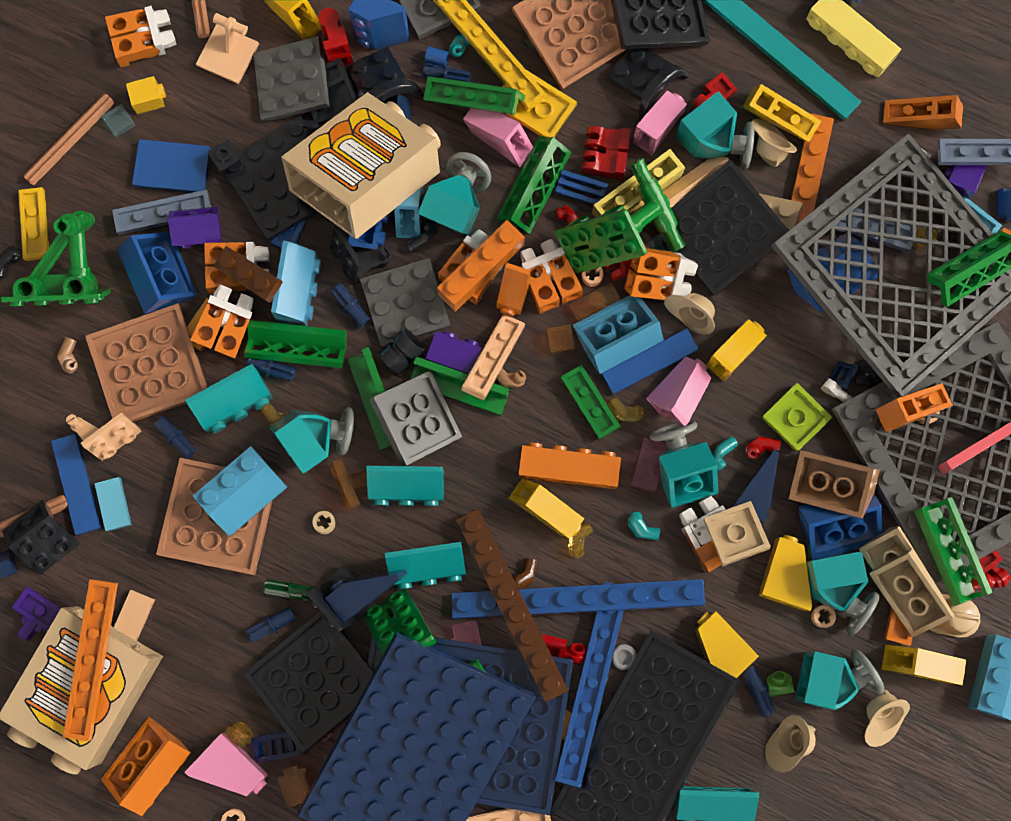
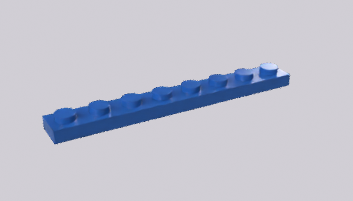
(589, 697)

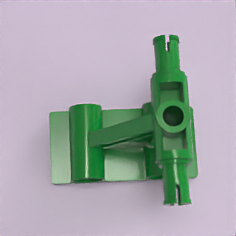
(616, 233)
(61, 287)
(400, 616)

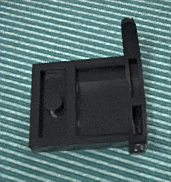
(381, 76)
(644, 76)
(340, 95)

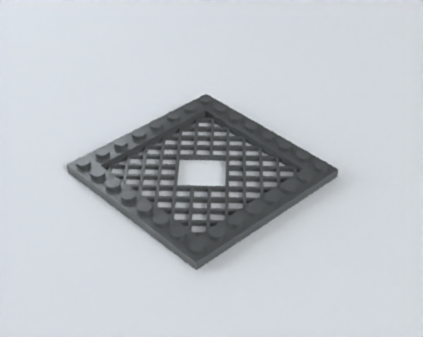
(869, 342)
(898, 498)

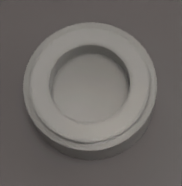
(623, 656)

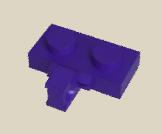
(36, 611)

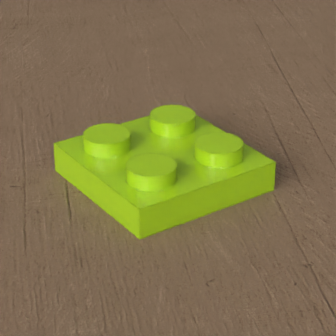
(796, 417)

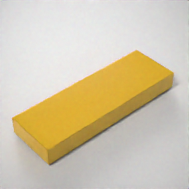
(33, 223)

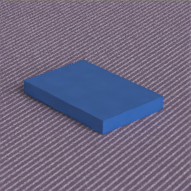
(171, 166)

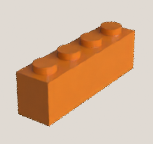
(481, 265)
(569, 466)

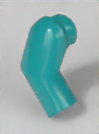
(458, 46)
(722, 449)
(640, 529)

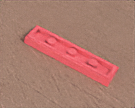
(975, 449)

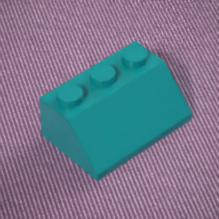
(230, 399)
(405, 485)
(428, 564)
(716, 804)

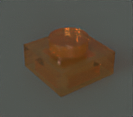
(560, 339)

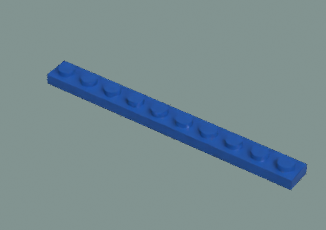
(586, 598)

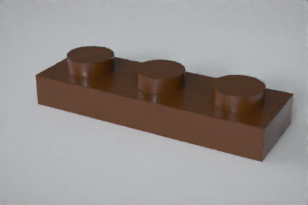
(248, 274)

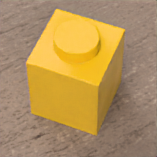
(146, 95)

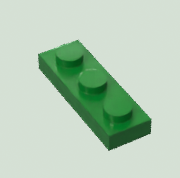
(590, 402)

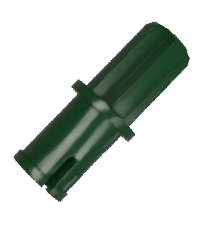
(287, 590)

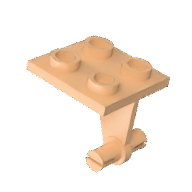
(228, 49)
(107, 439)

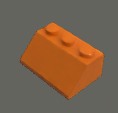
(145, 767)

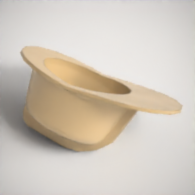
(771, 143)
(693, 311)
(964, 622)
(885, 718)
(789, 744)

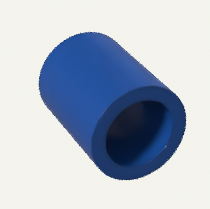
(436, 56)

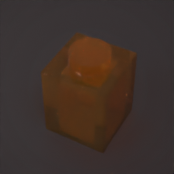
(294, 785)

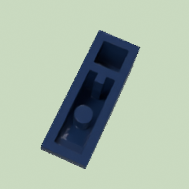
(760, 488)
(354, 595)

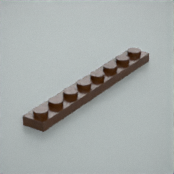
(512, 606)

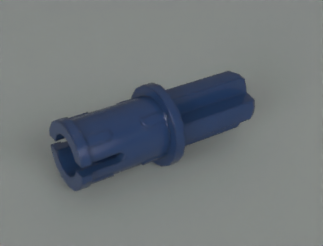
(445, 72)
(350, 305)
(273, 368)
(175, 437)
(271, 624)
(758, 691)

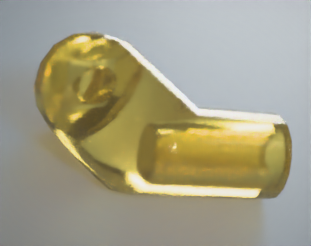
(271, 414)
(626, 414)
(576, 543)

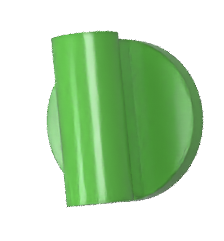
(779, 684)

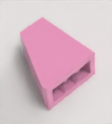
(658, 122)
(500, 133)
(681, 391)
(228, 768)

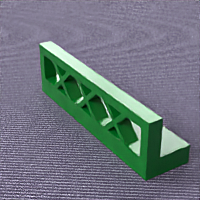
(472, 95)
(530, 180)
(970, 262)
(296, 339)
(451, 382)
(369, 386)
(948, 552)

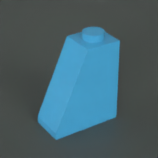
(407, 217)

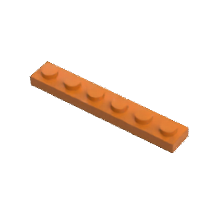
(811, 166)
(90, 660)

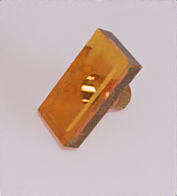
(594, 302)
(348, 484)

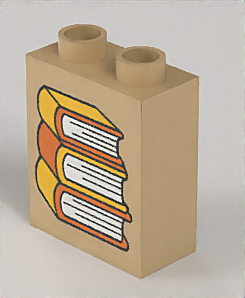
(362, 164)
(42, 694)

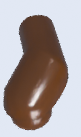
(527, 576)

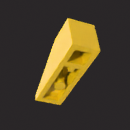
(781, 112)

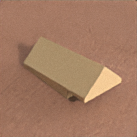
(905, 582)

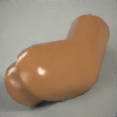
(66, 357)
(511, 380)

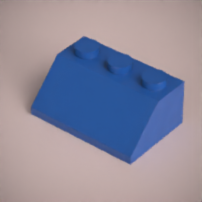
(378, 23)
(838, 270)
(156, 271)
(836, 533)

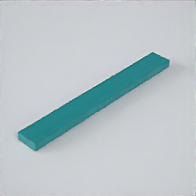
(786, 56)

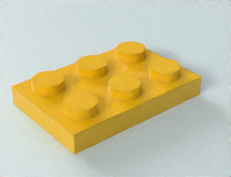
(549, 114)

